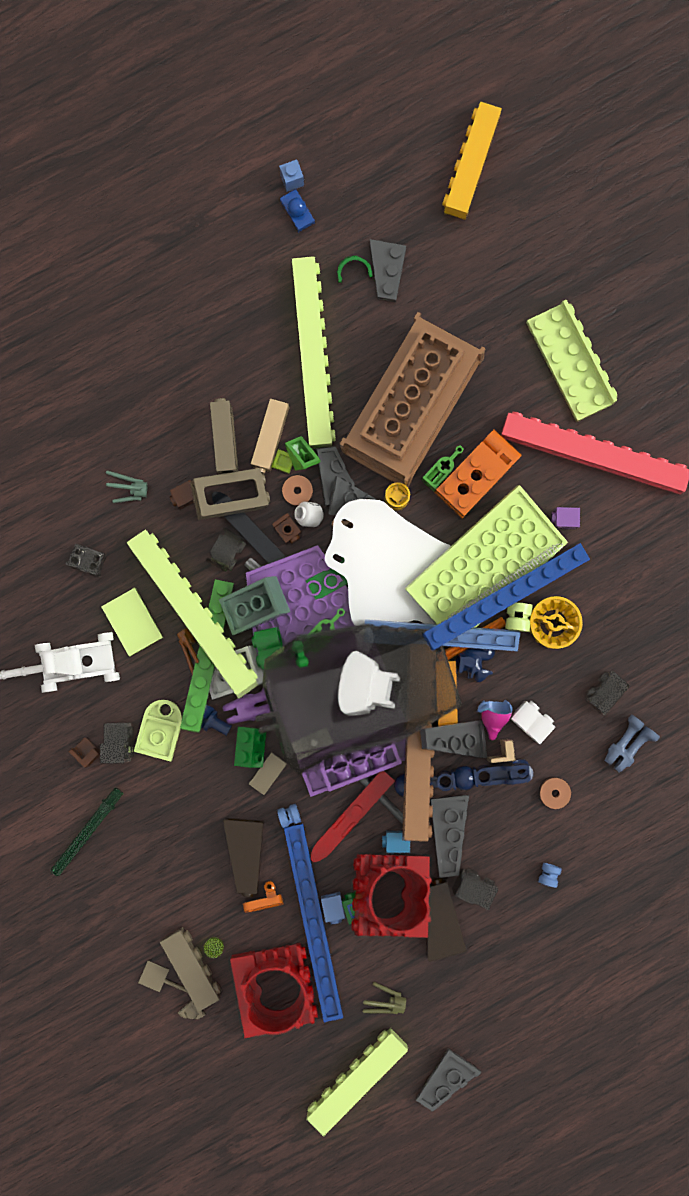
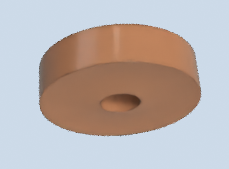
(297, 482)
(561, 799)

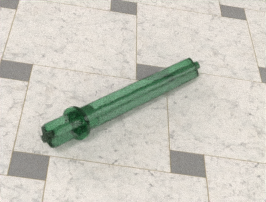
(103, 810)

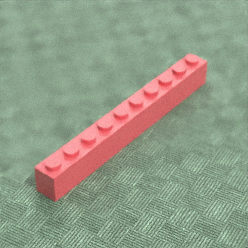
(595, 453)

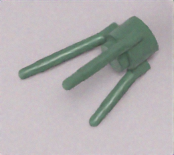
(138, 487)

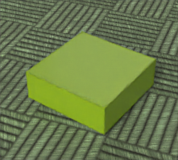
(282, 462)

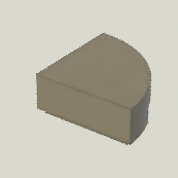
(190, 1011)

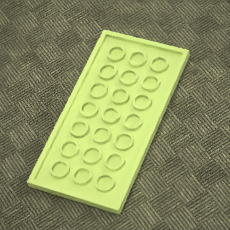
(486, 554)

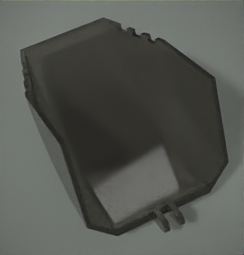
(306, 699)

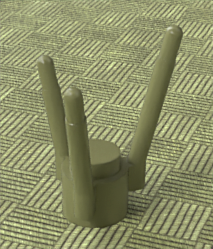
(395, 1005)

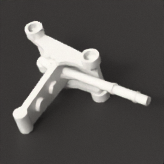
(67, 664)

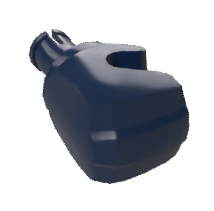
(211, 721)

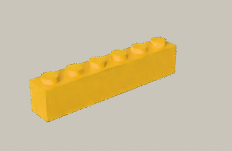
(472, 160)

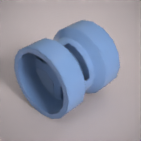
(293, 815)
(549, 875)

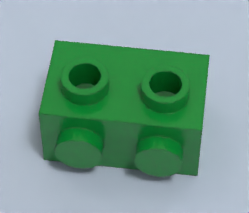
(249, 747)

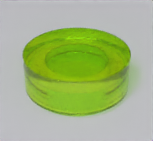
(213, 947)

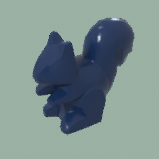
(471, 661)

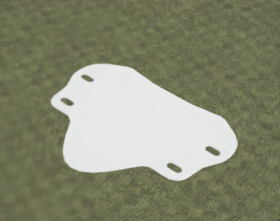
(380, 561)

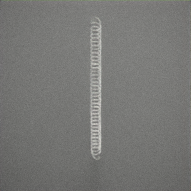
(508, 578)

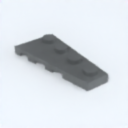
(456, 738)
(449, 826)

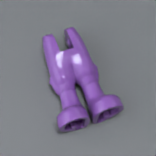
(246, 708)

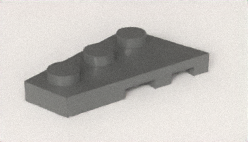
(329, 467)

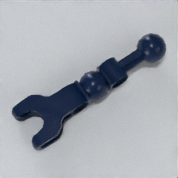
(466, 777)

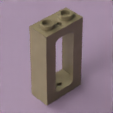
(224, 436)
(207, 511)

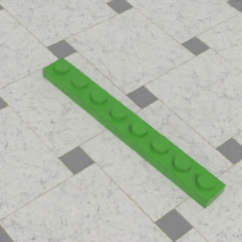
(204, 670)

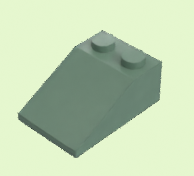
(254, 605)

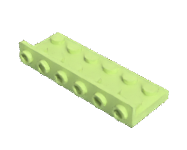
(572, 361)

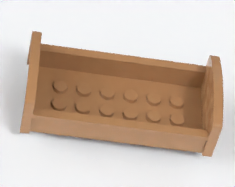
(412, 402)

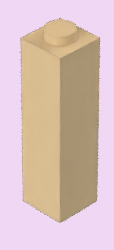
(270, 435)

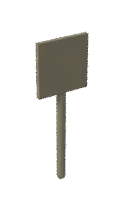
(155, 976)

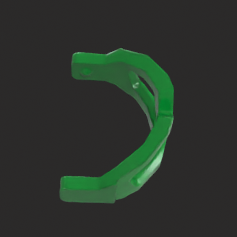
(347, 259)

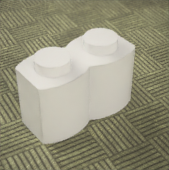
(532, 722)

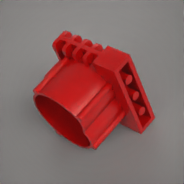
(414, 917)
(254, 1015)

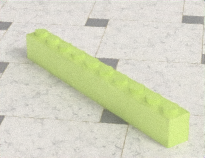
(312, 353)
(192, 613)

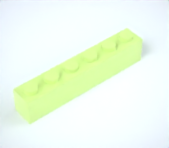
(356, 1081)

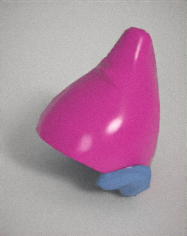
(495, 716)

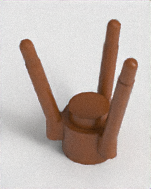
(186, 640)

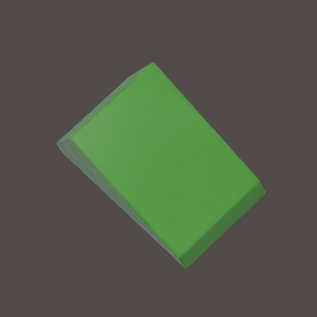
(301, 454)

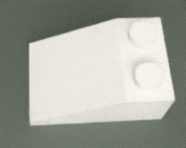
(220, 687)

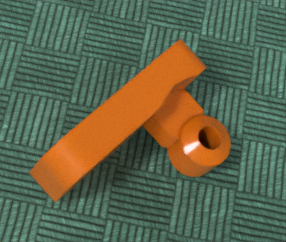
(271, 901)

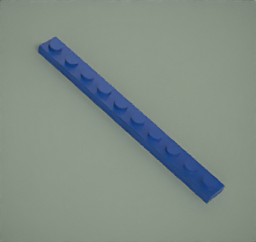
(505, 597)
(313, 922)

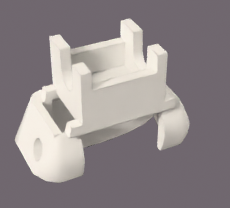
(364, 685)

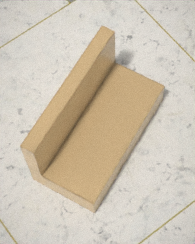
(507, 752)

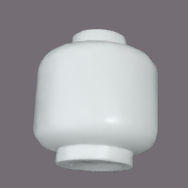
(309, 514)

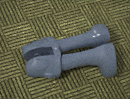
(627, 754)

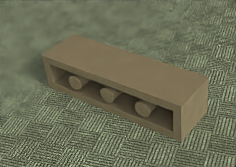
(190, 968)

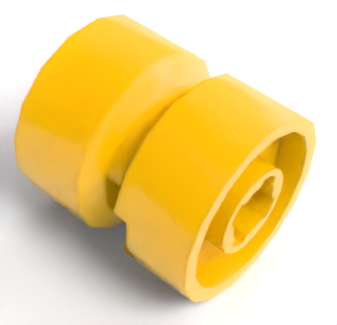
(397, 496)

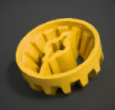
(572, 626)

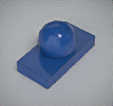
(297, 210)

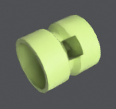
(516, 623)

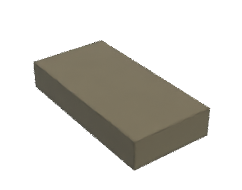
(268, 773)

